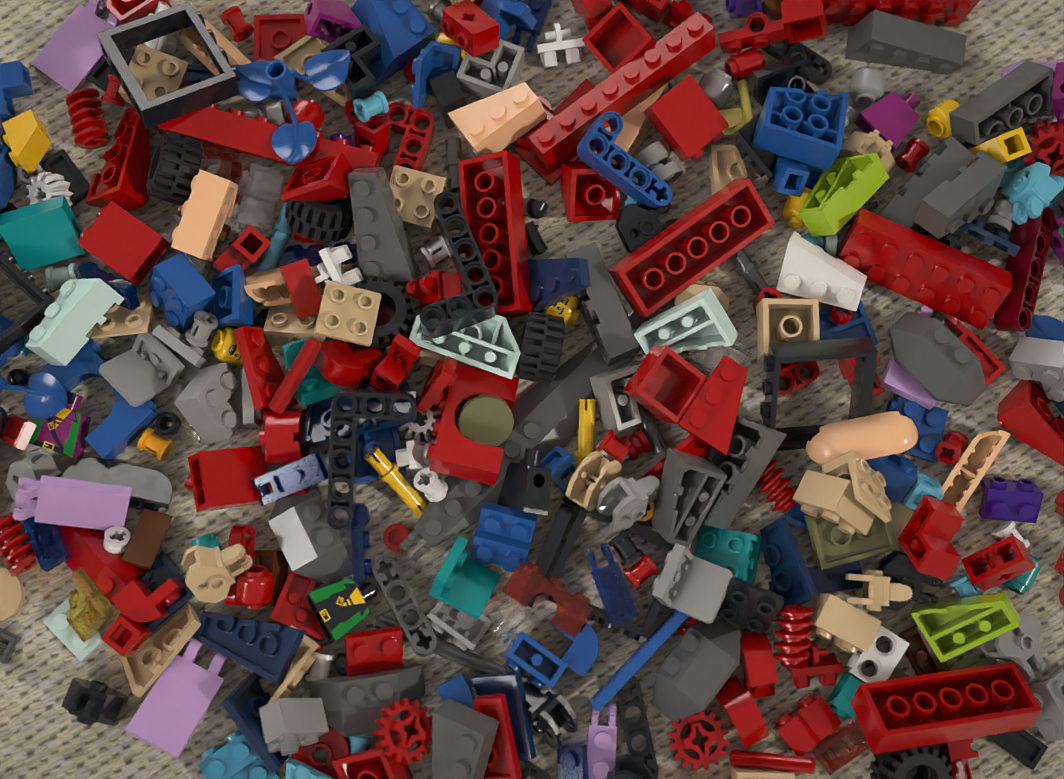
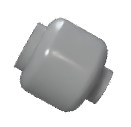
(867, 86)
(717, 87)

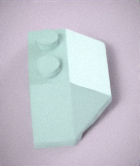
(483, 345)

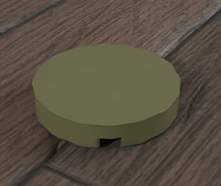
(486, 420)

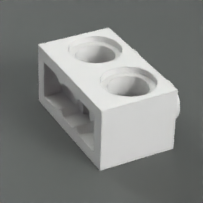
(883, 662)

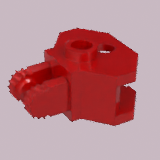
(435, 287)

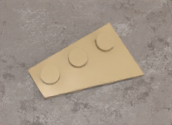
(300, 53)
(724, 166)
(160, 649)

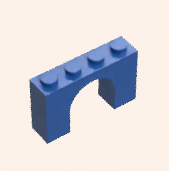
(124, 421)

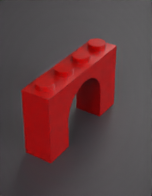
(453, 452)

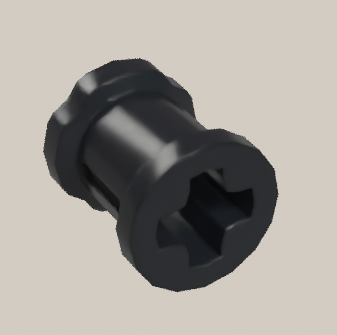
(625, 547)

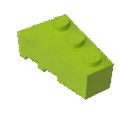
(842, 193)
(964, 622)

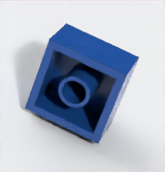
(180, 291)

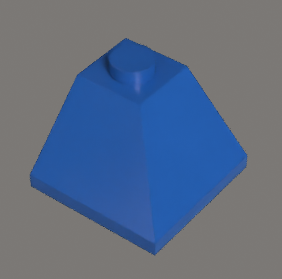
(231, 302)

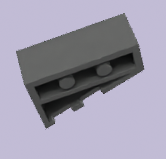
(685, 495)

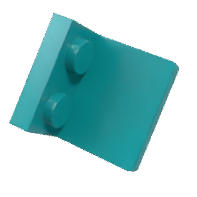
(314, 385)
(730, 550)
(464, 582)

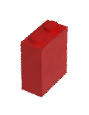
(687, 119)
(123, 243)
(224, 477)

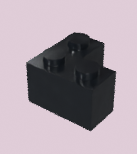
(364, 52)

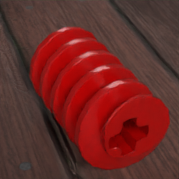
(87, 119)
(777, 487)
(15, 547)
(794, 636)

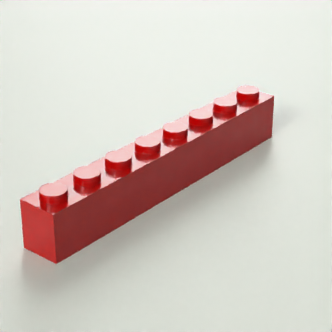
(624, 88)
(255, 135)

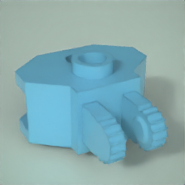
(1032, 192)

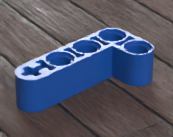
(650, 192)

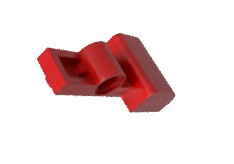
(800, 22)

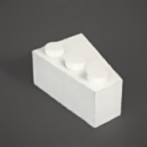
(817, 275)

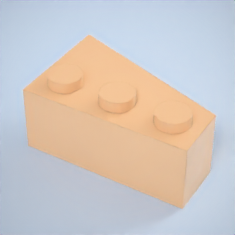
(498, 119)
(205, 215)

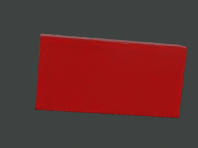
(301, 288)
(17, 431)

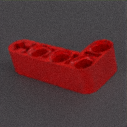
(412, 135)
(790, 373)

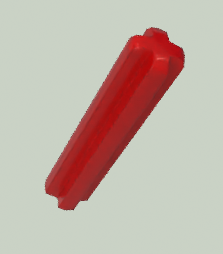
(295, 375)
(772, 761)

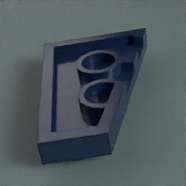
(787, 566)
(243, 709)

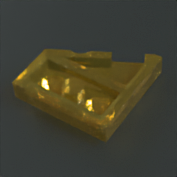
(87, 606)

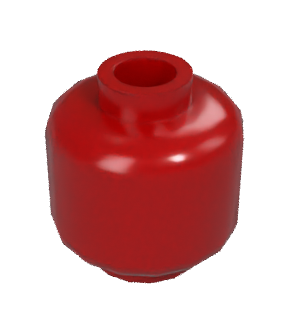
(307, 111)
(254, 587)

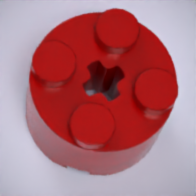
(283, 436)

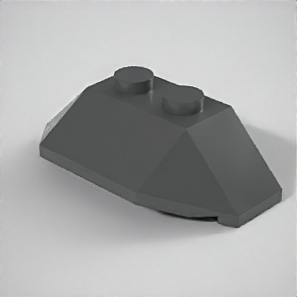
(936, 359)
(308, 540)
(696, 669)
(356, 701)

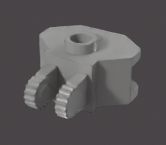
(37, 463)
(627, 500)
(1019, 646)

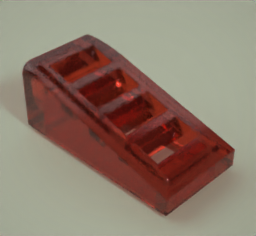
(841, 759)

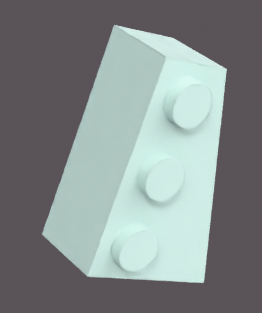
(689, 326)

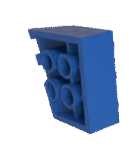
(400, 31)
(802, 125)

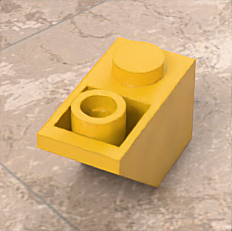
(26, 139)
(1004, 147)

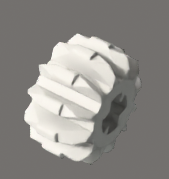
(48, 186)
(423, 430)

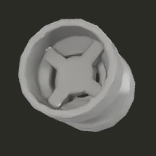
(1001, 217)

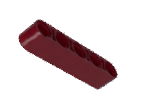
(1027, 272)

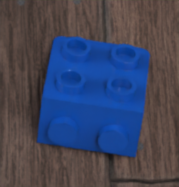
(432, 61)

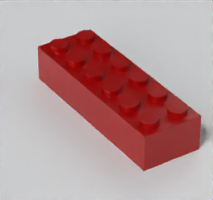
(929, 12)
(496, 218)
(691, 246)
(924, 269)
(944, 707)

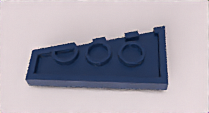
(318, 415)
(254, 644)

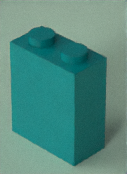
(41, 233)

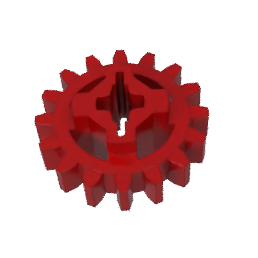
(1041, 148)
(710, 735)
(393, 736)

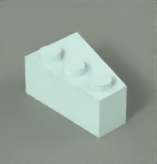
(70, 319)

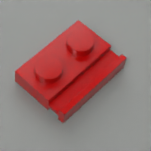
(374, 651)

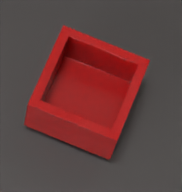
(618, 38)
(665, 384)

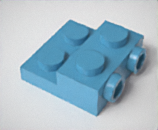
(235, 761)

